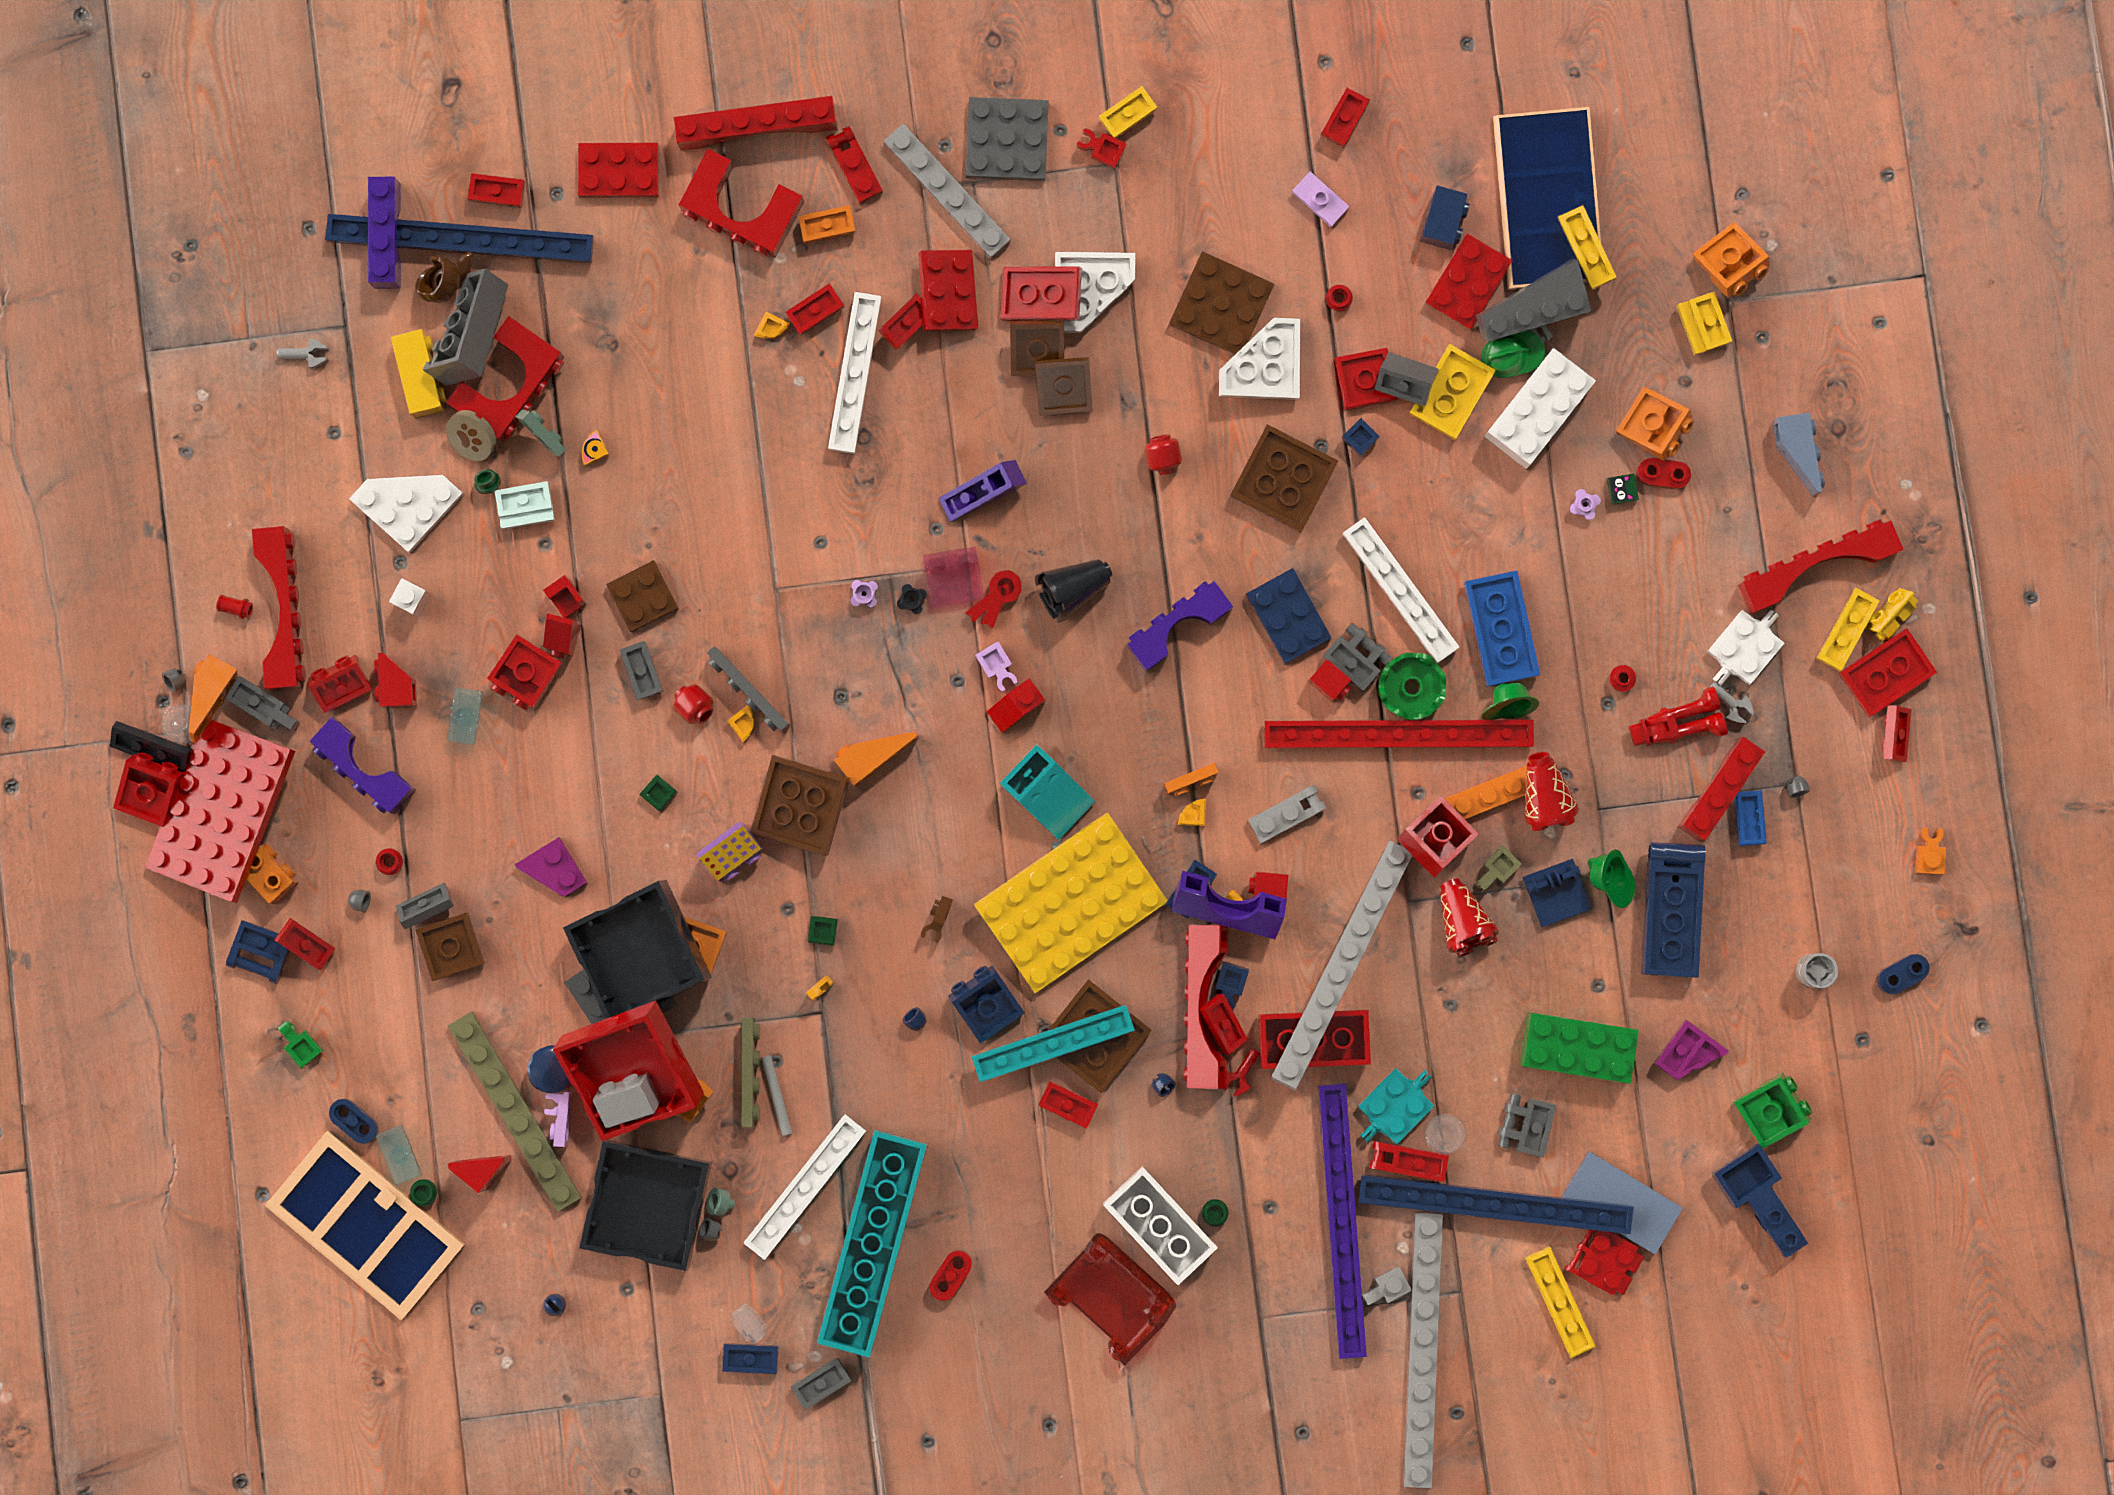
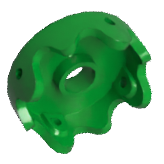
(1430, 680)

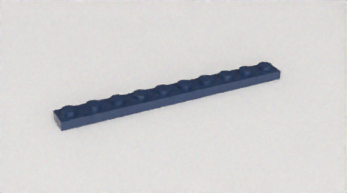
(469, 238)
(1496, 1204)

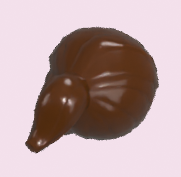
(443, 279)

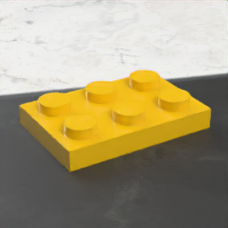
(1454, 392)

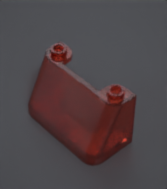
(1113, 1296)

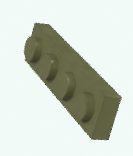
(750, 1060)

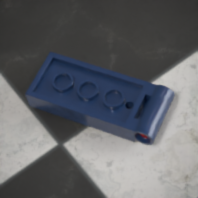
(1673, 910)

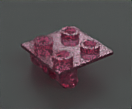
(953, 577)

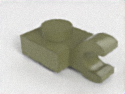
(1499, 866)

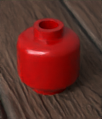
(1163, 454)
(693, 704)

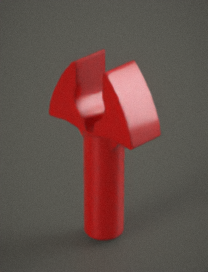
(1242, 1072)

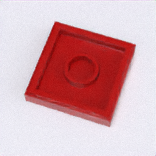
(1358, 379)

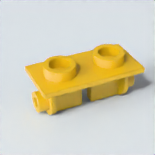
(1900, 605)

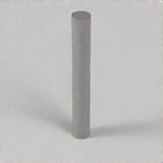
(776, 1095)

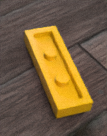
(1587, 247)
(1847, 629)

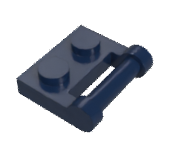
(260, 942)

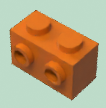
(269, 876)

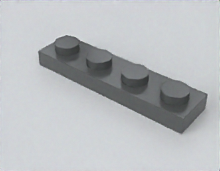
(739, 682)

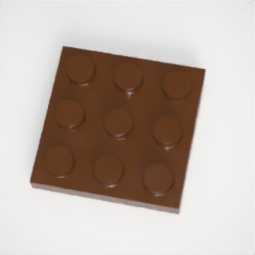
(1221, 303)
(1284, 478)
(800, 805)
(1103, 1060)

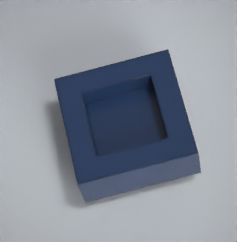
(1360, 437)

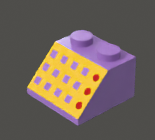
(730, 852)

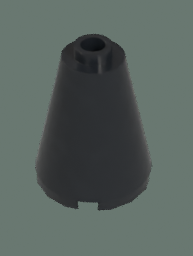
(1072, 586)

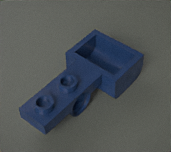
(1750, 1180)

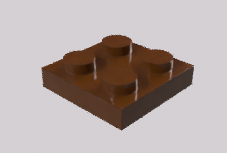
(1034, 342)
(1063, 386)
(642, 596)
(450, 946)

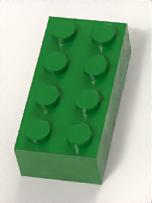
(1579, 1047)

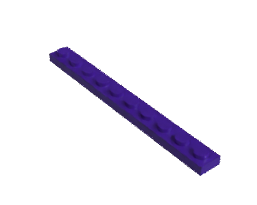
(1342, 1221)

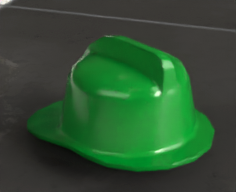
(1514, 354)
(1510, 702)
(1614, 877)

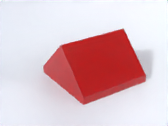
(479, 1172)

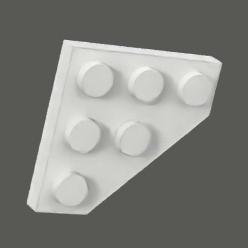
(1103, 281)
(1266, 365)
(407, 505)

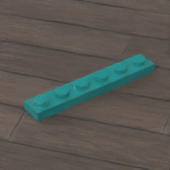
(1053, 1043)

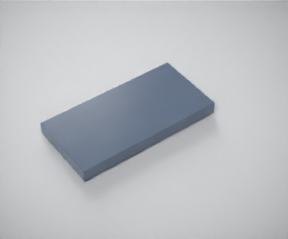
(1605, 1183)

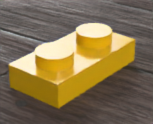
(1128, 112)

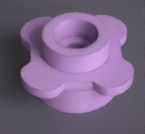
(1578, 508)
(858, 587)

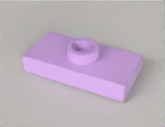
(1320, 199)

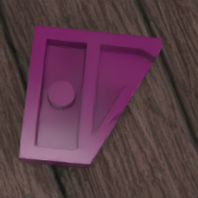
(554, 868)
(1688, 1051)

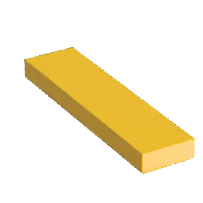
(1560, 1302)

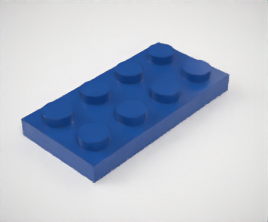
(1502, 628)

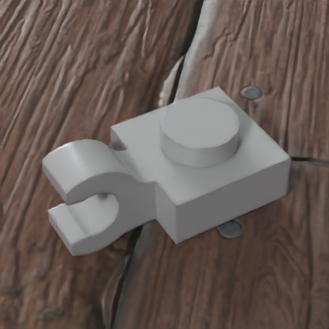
(1390, 1286)

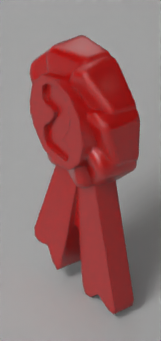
(1004, 588)

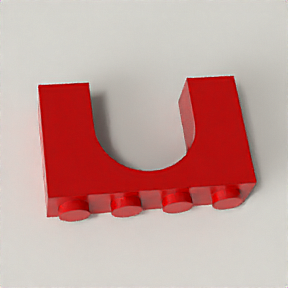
(763, 233)
(540, 363)

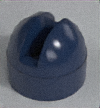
(915, 1019)
(1163, 1085)
(558, 1300)

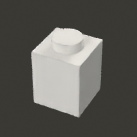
(410, 597)

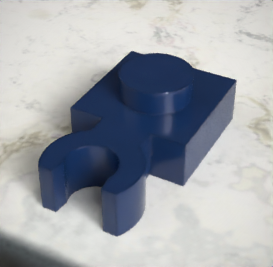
(1232, 981)

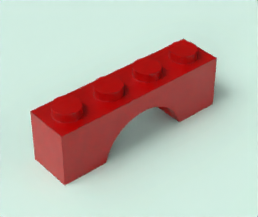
(1722, 789)

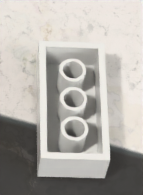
(1539, 408)
(1160, 1225)

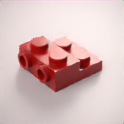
(524, 673)
(147, 788)

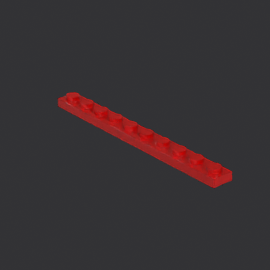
(1399, 734)

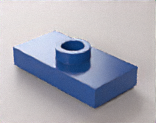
(1750, 818)

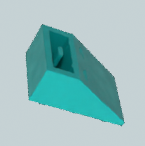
(1047, 792)

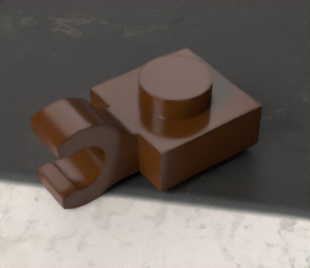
(939, 911)

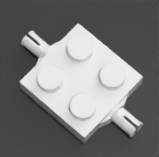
(1745, 647)

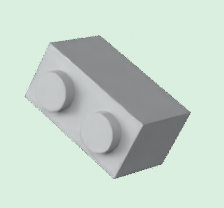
(626, 1099)

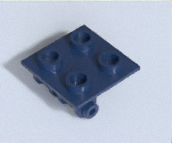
(1557, 892)

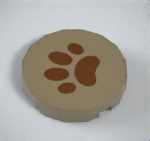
(470, 435)

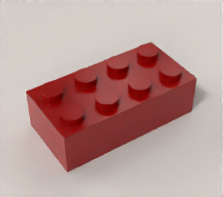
(1342, 1044)

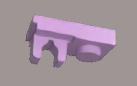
(560, 1130)

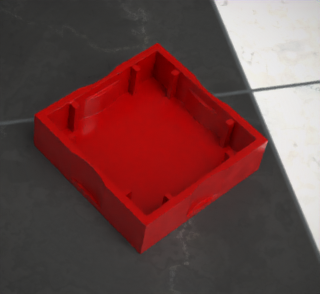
(624, 1046)

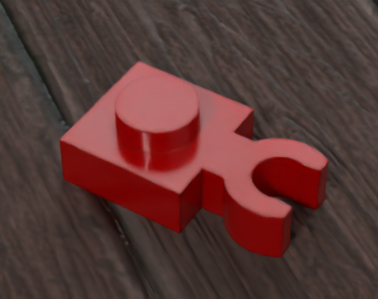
(1105, 150)

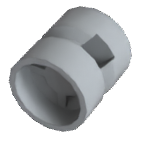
(1816, 970)

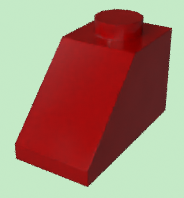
(560, 636)
(1016, 705)

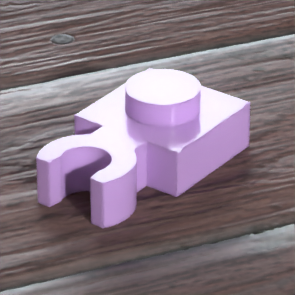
(995, 662)

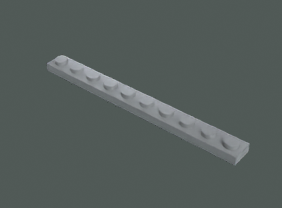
(1342, 966)
(1423, 1350)

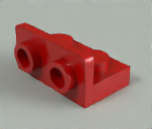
(338, 683)

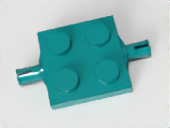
(1396, 1106)

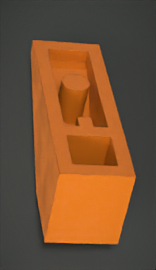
(210, 686)
(867, 757)

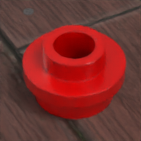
(1342, 290)
(1616, 684)
(381, 858)

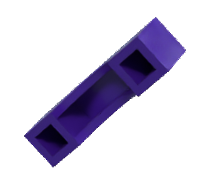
(383, 212)
(1206, 605)
(337, 744)
(1257, 915)

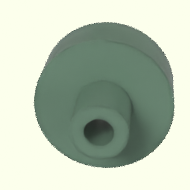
(719, 1202)

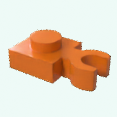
(1931, 858)

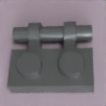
(1352, 662)
(1535, 1126)

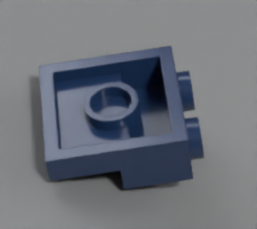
(985, 1003)

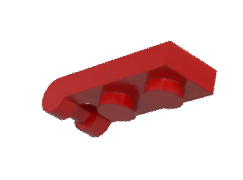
(854, 165)
(1410, 1161)

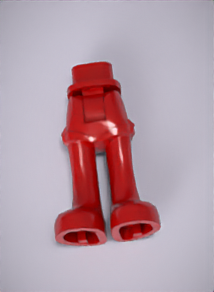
(1663, 726)

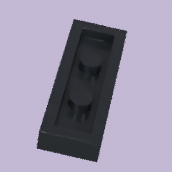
(134, 741)

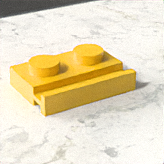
(1704, 323)

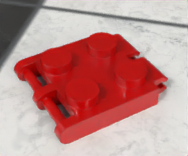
(1606, 1261)

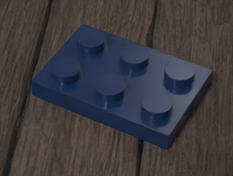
(1288, 616)

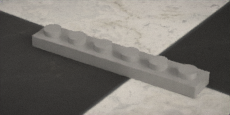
(947, 191)

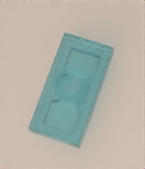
(465, 716)
(398, 1154)

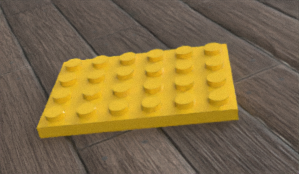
(1071, 902)

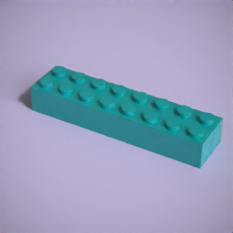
(872, 1243)

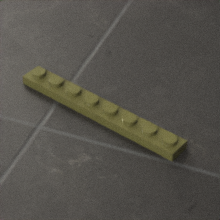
(514, 1111)

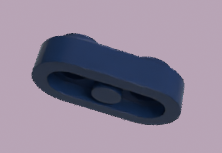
(1903, 972)
(354, 1121)

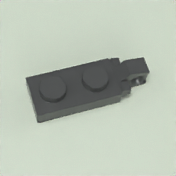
(260, 704)

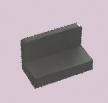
(1406, 378)

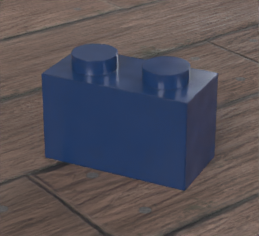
(1444, 218)

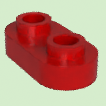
(1664, 473)
(951, 1275)

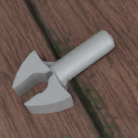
(305, 353)
(1731, 703)

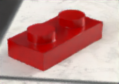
(1345, 117)
(496, 190)
(814, 309)
(904, 322)
(1896, 734)
(304, 944)
(1223, 1024)
(1068, 1104)

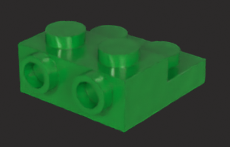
(1774, 1110)

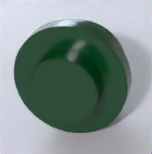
(486, 481)
(423, 1192)
(1215, 1212)

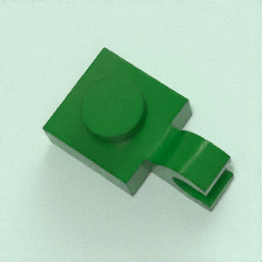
(302, 1046)

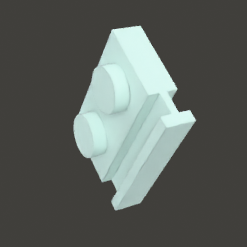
(524, 505)

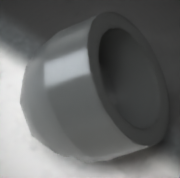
(174, 679)
(1797, 786)
(359, 900)
(709, 1229)

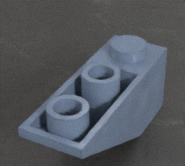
(1797, 446)

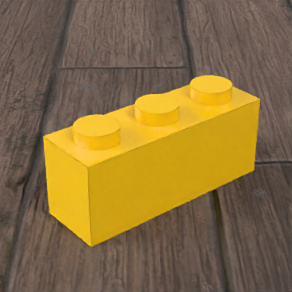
(420, 389)

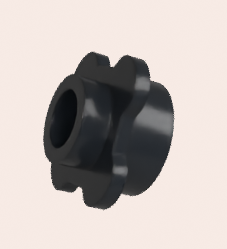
(916, 605)

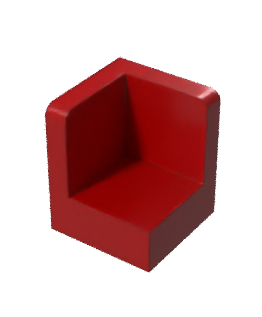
(564, 596)

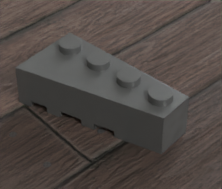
(1545, 301)
(469, 329)

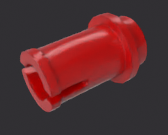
(241, 608)

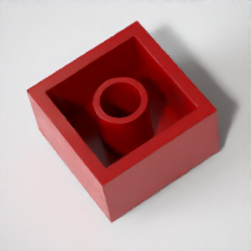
(1437, 836)

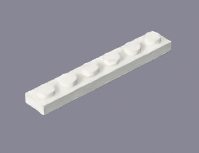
(854, 373)
(1400, 590)
(804, 1186)

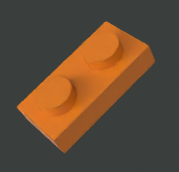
(827, 224)
(1181, 784)

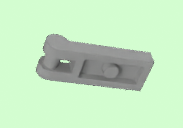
(1286, 814)

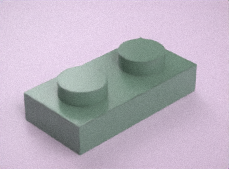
(549, 439)

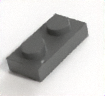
(641, 670)
(424, 906)
(821, 1383)

